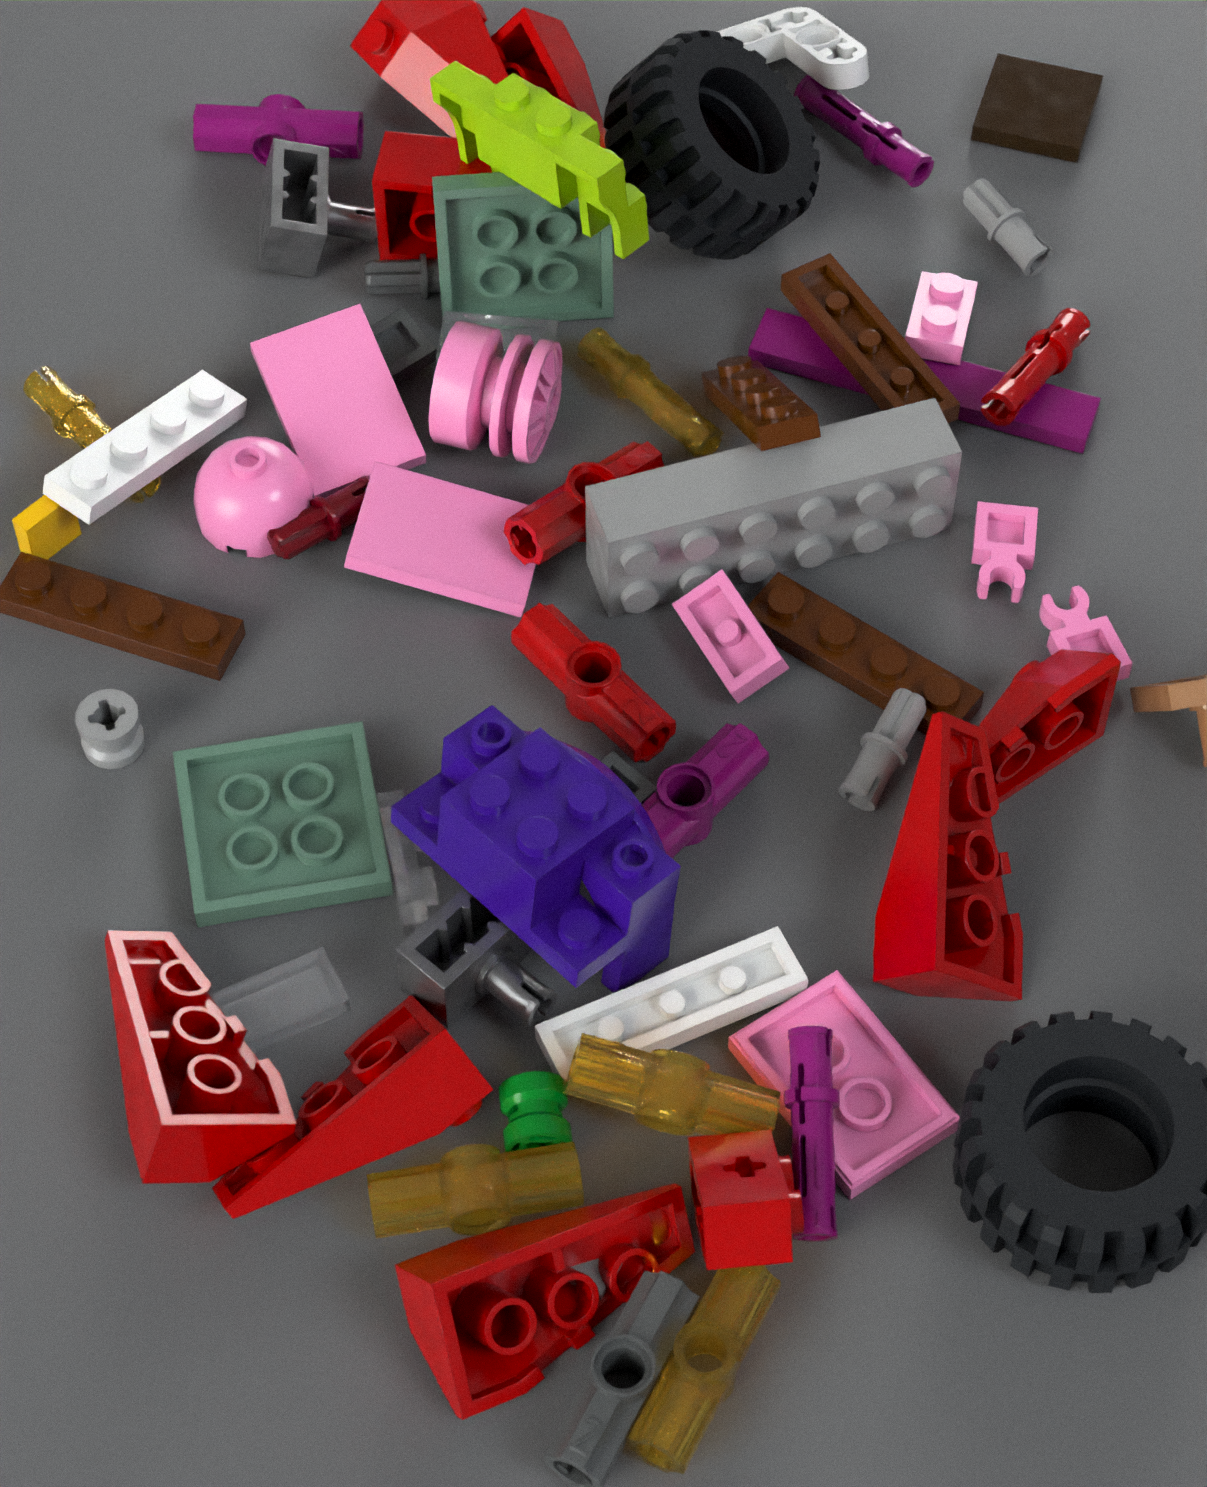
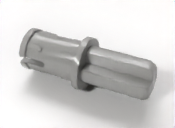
(1007, 227)
(883, 750)

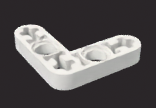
(809, 43)

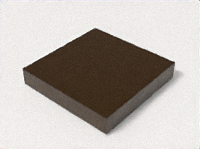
(1037, 107)

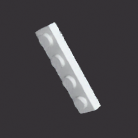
(144, 447)
(682, 1000)

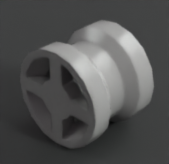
(101, 741)

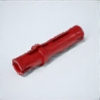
(1046, 355)

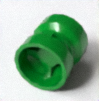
(534, 1110)

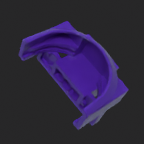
(520, 830)

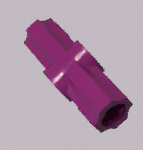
(278, 117)
(708, 782)

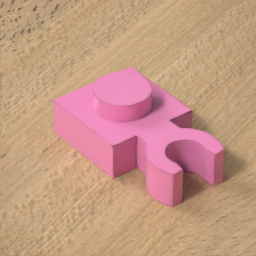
(1004, 545)
(1075, 631)

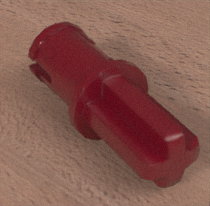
(320, 521)

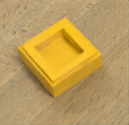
(45, 528)

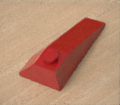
(418, 38)
(546, 56)
(1048, 715)
(944, 899)
(398, 1091)
(188, 1099)
(502, 1302)

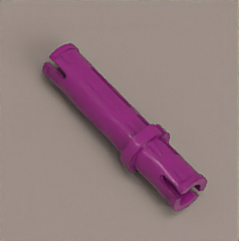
(879, 141)
(812, 1119)

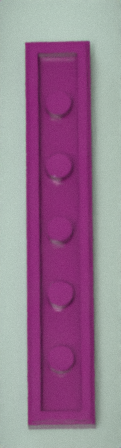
(1051, 417)

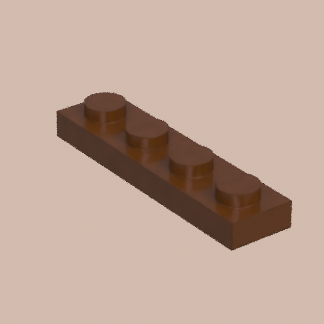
(863, 337)
(760, 403)
(121, 616)
(857, 652)

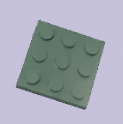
(517, 252)
(281, 824)

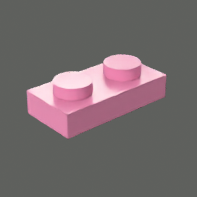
(941, 316)
(730, 636)

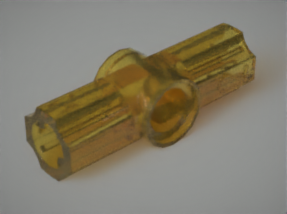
(668, 1089)
(475, 1189)
(687, 1398)

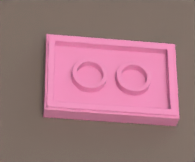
(337, 399)
(439, 539)
(885, 1099)

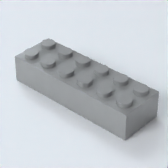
(771, 508)

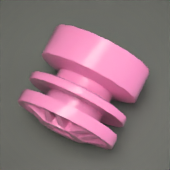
(485, 389)

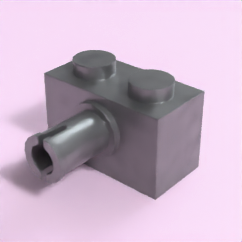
(299, 211)
(467, 955)

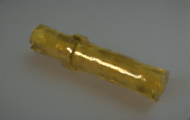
(632, 379)
(73, 415)

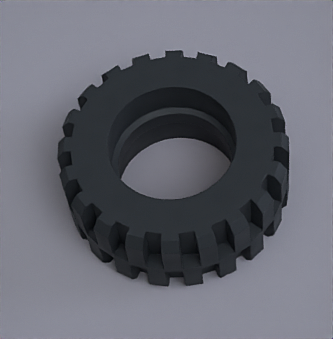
(713, 144)
(1067, 1228)

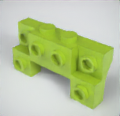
(543, 148)

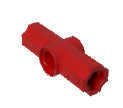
(560, 516)
(612, 704)

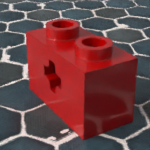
(743, 1199)

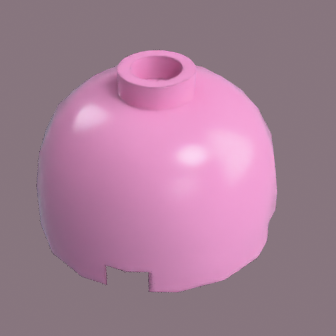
(249, 490)

